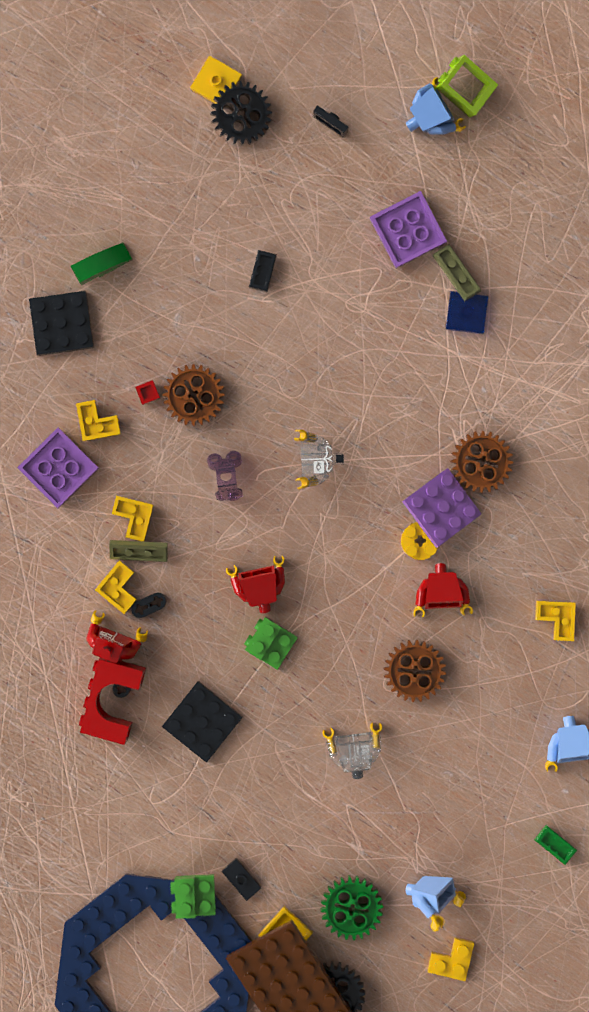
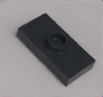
(331, 121)
(262, 271)
(241, 879)

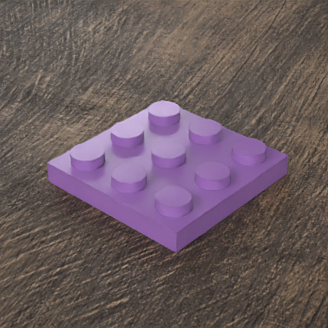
(408, 229)
(58, 467)
(441, 507)

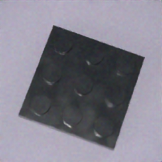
(61, 323)
(202, 721)

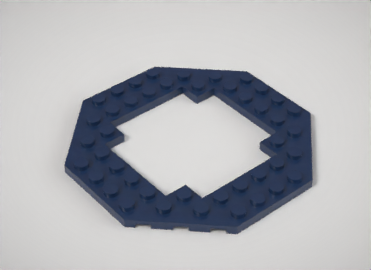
(116, 908)

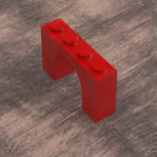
(95, 720)

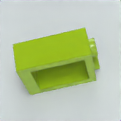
(488, 88)

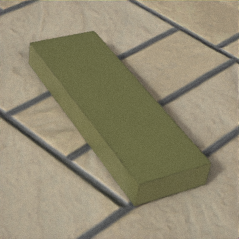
(456, 272)
(138, 550)

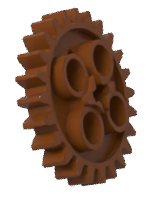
(208, 386)
(477, 478)
(416, 653)

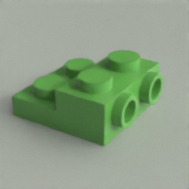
(270, 642)
(193, 896)

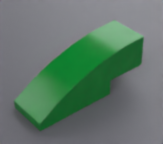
(101, 263)

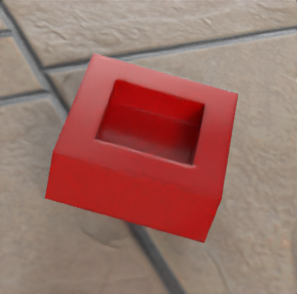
(147, 392)

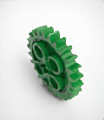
(347, 924)

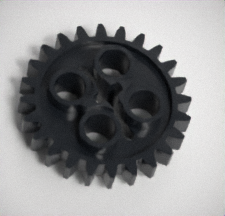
(226, 121)
(353, 991)

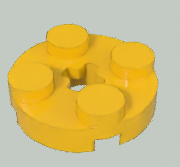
(411, 548)

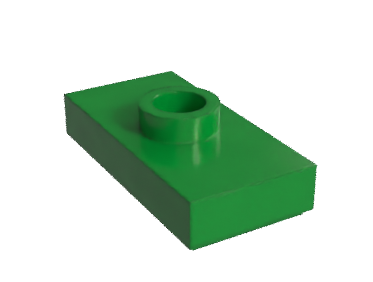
(555, 844)

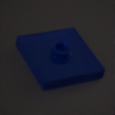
(466, 315)

